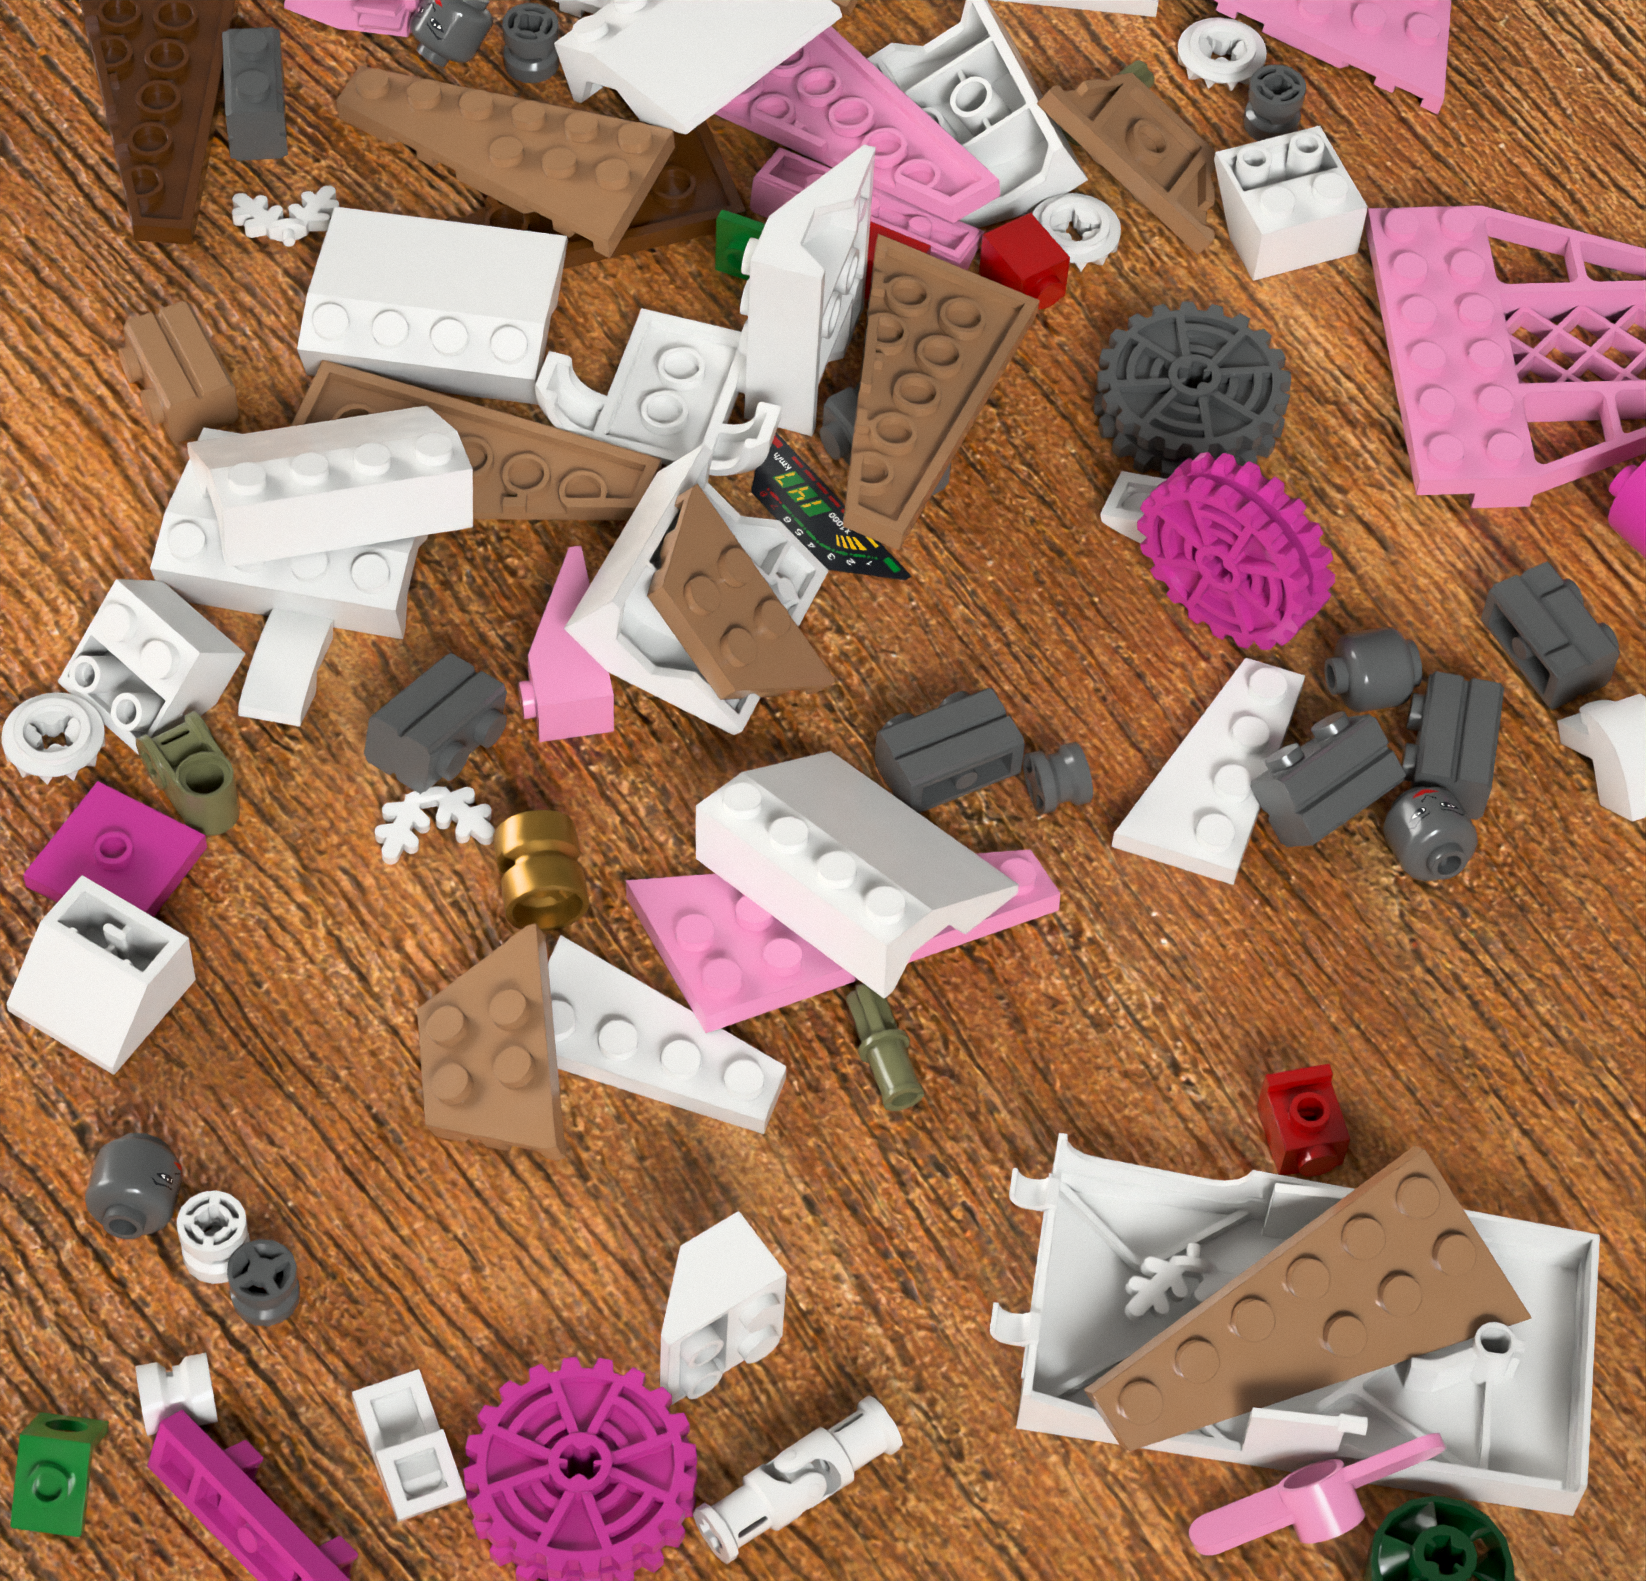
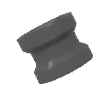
(1058, 778)
(267, 1266)

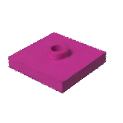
(119, 848)

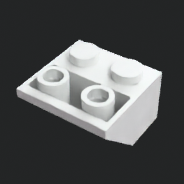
(1289, 202)
(149, 661)
(101, 974)
(720, 1308)

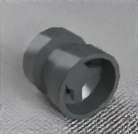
(530, 41)
(1274, 102)

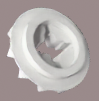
(1221, 37)
(1093, 222)
(50, 716)

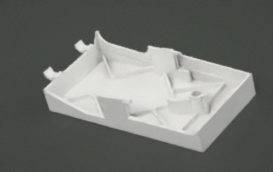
(1503, 1402)

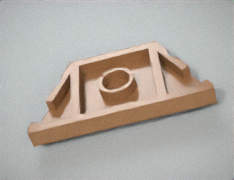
(1143, 148)
(728, 611)
(494, 1052)

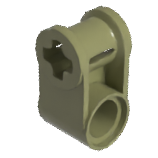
(193, 775)

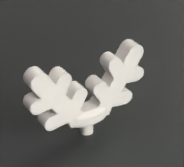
(311, 216)
(450, 805)
(1168, 1277)

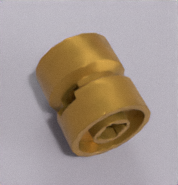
(540, 870)

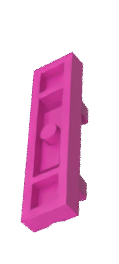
(224, 1497)

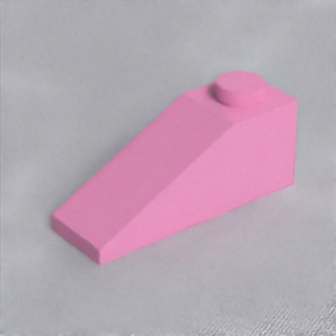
(565, 685)

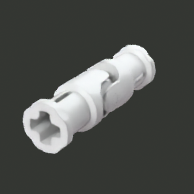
(791, 1484)

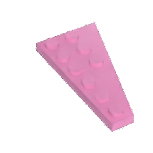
(1390, 39)
(835, 100)
(745, 962)

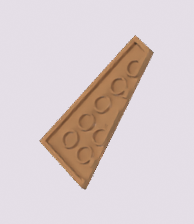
(528, 154)
(926, 371)
(516, 462)
(1344, 1296)

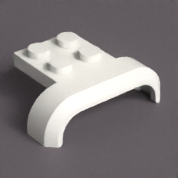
(665, 397)

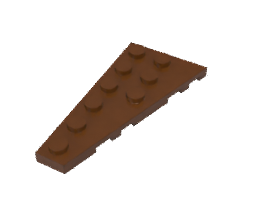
(161, 102)
(676, 209)

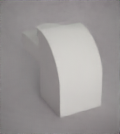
(1616, 742)

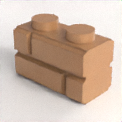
(179, 372)

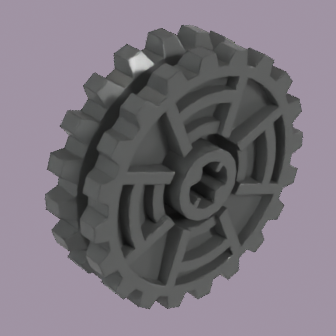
(1190, 388)

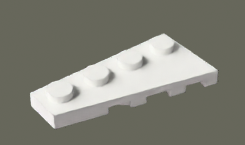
(1202, 799)
(652, 1046)

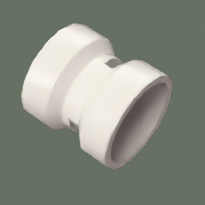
(208, 1253)
(183, 1388)

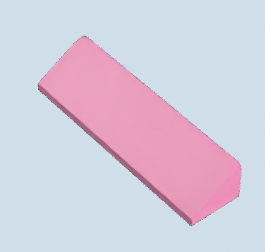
(790, 173)

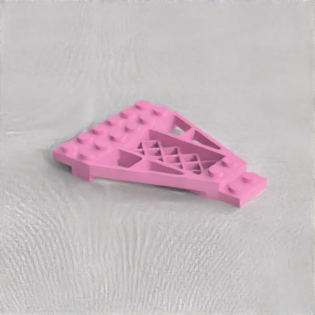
(1456, 350)

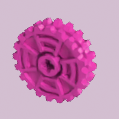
(1236, 550)
(584, 1426)

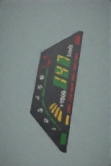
(816, 516)

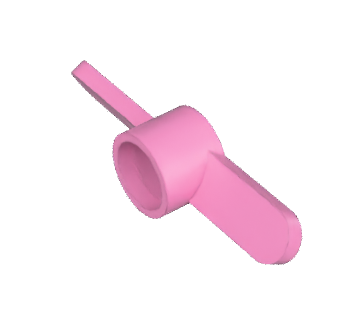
(1314, 1499)

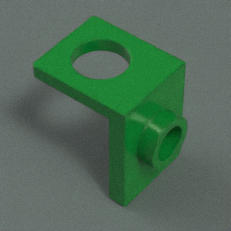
(731, 241)
(55, 1473)

